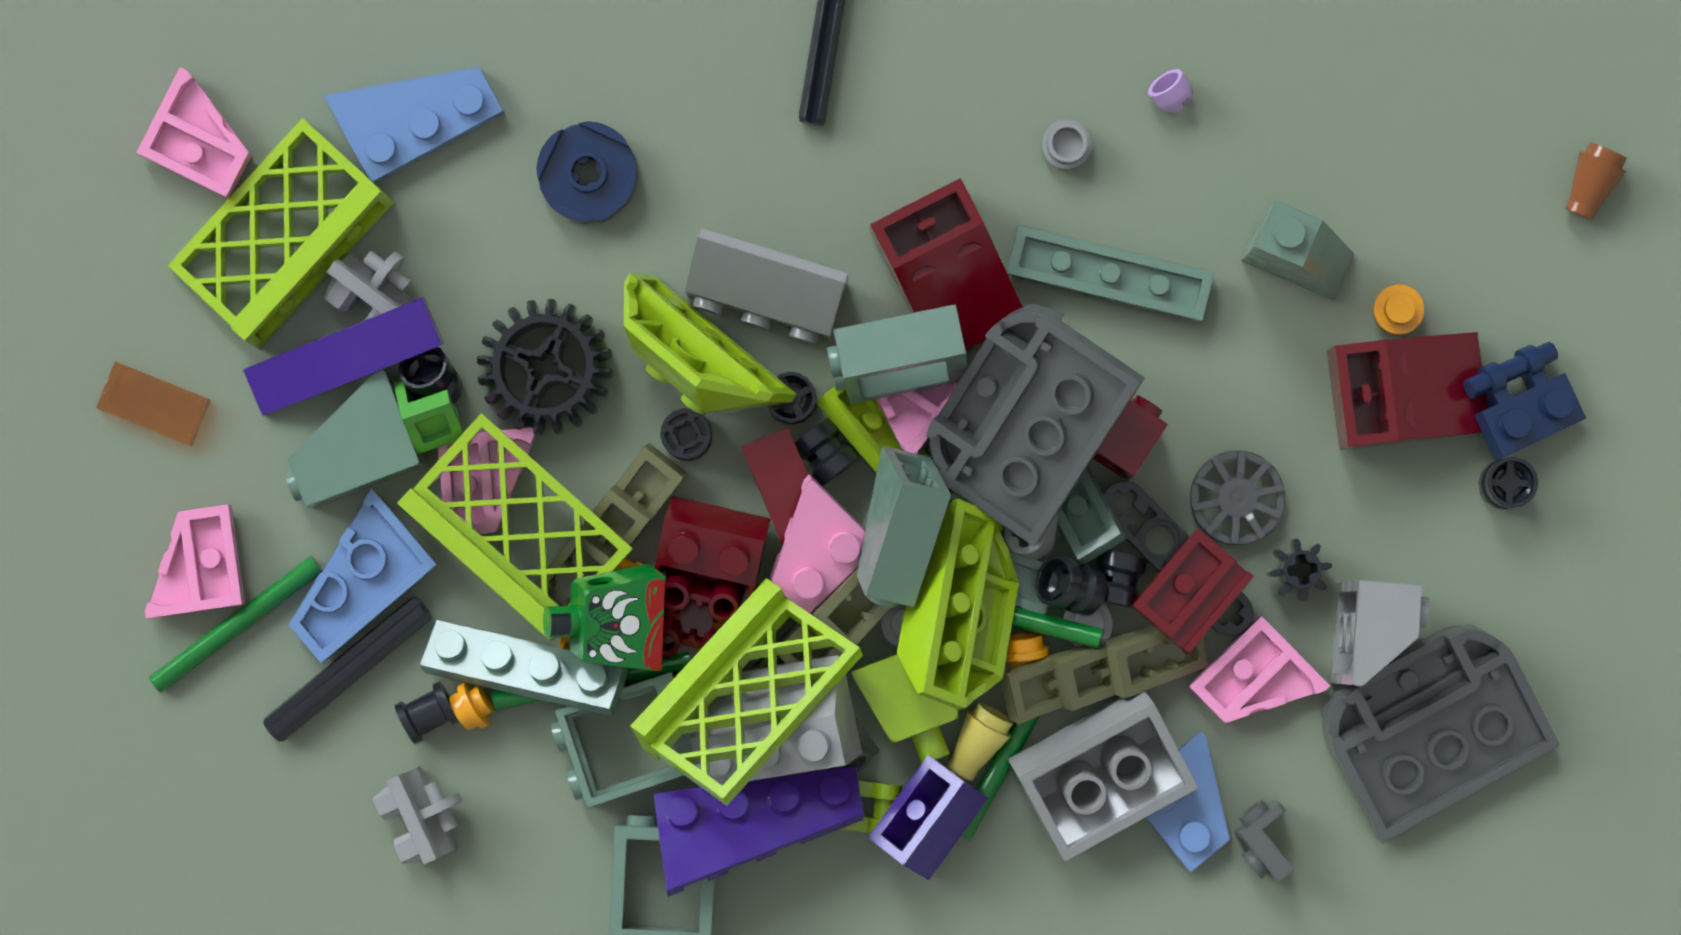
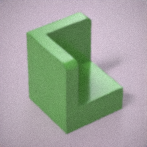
(430, 420)

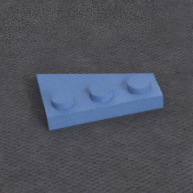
(412, 118)
(364, 577)

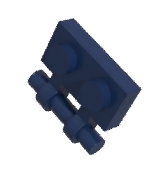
(1528, 416)

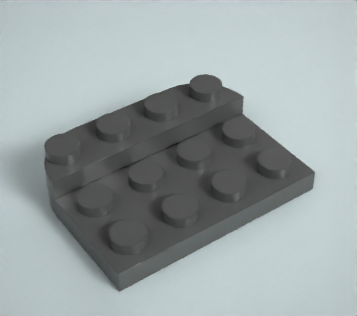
(1029, 418)
(1434, 727)

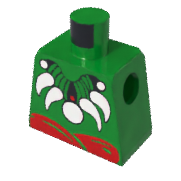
(613, 618)

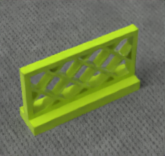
(309, 264)
(476, 550)
(711, 674)

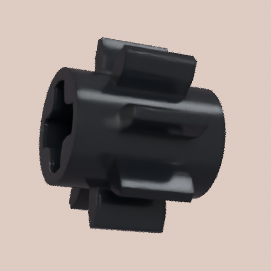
(1305, 557)

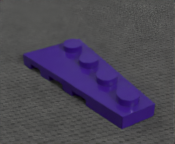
(707, 838)

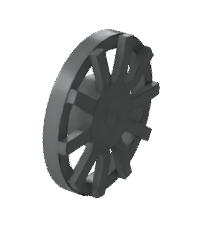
(1237, 497)

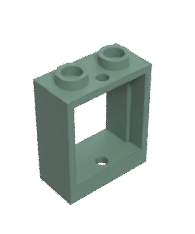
(898, 354)
(582, 777)
(646, 828)

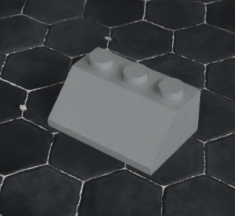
(765, 286)
(1374, 627)
(820, 742)
(1103, 773)

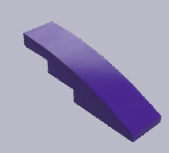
(343, 356)

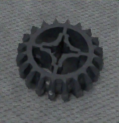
(553, 345)

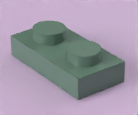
(1089, 520)

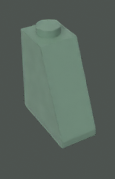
(1298, 249)
(354, 447)
(901, 527)

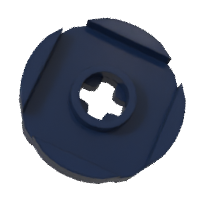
(575, 146)

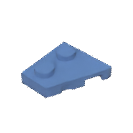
(1195, 823)

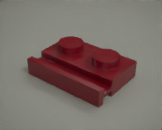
(1192, 591)

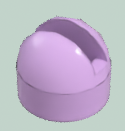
(1171, 91)

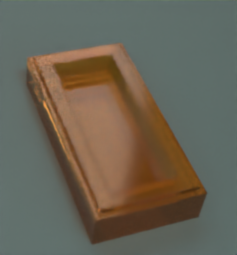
(153, 403)

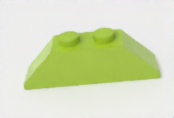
(694, 353)
(964, 611)

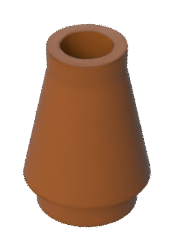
(1594, 179)

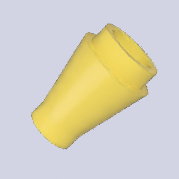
(980, 738)

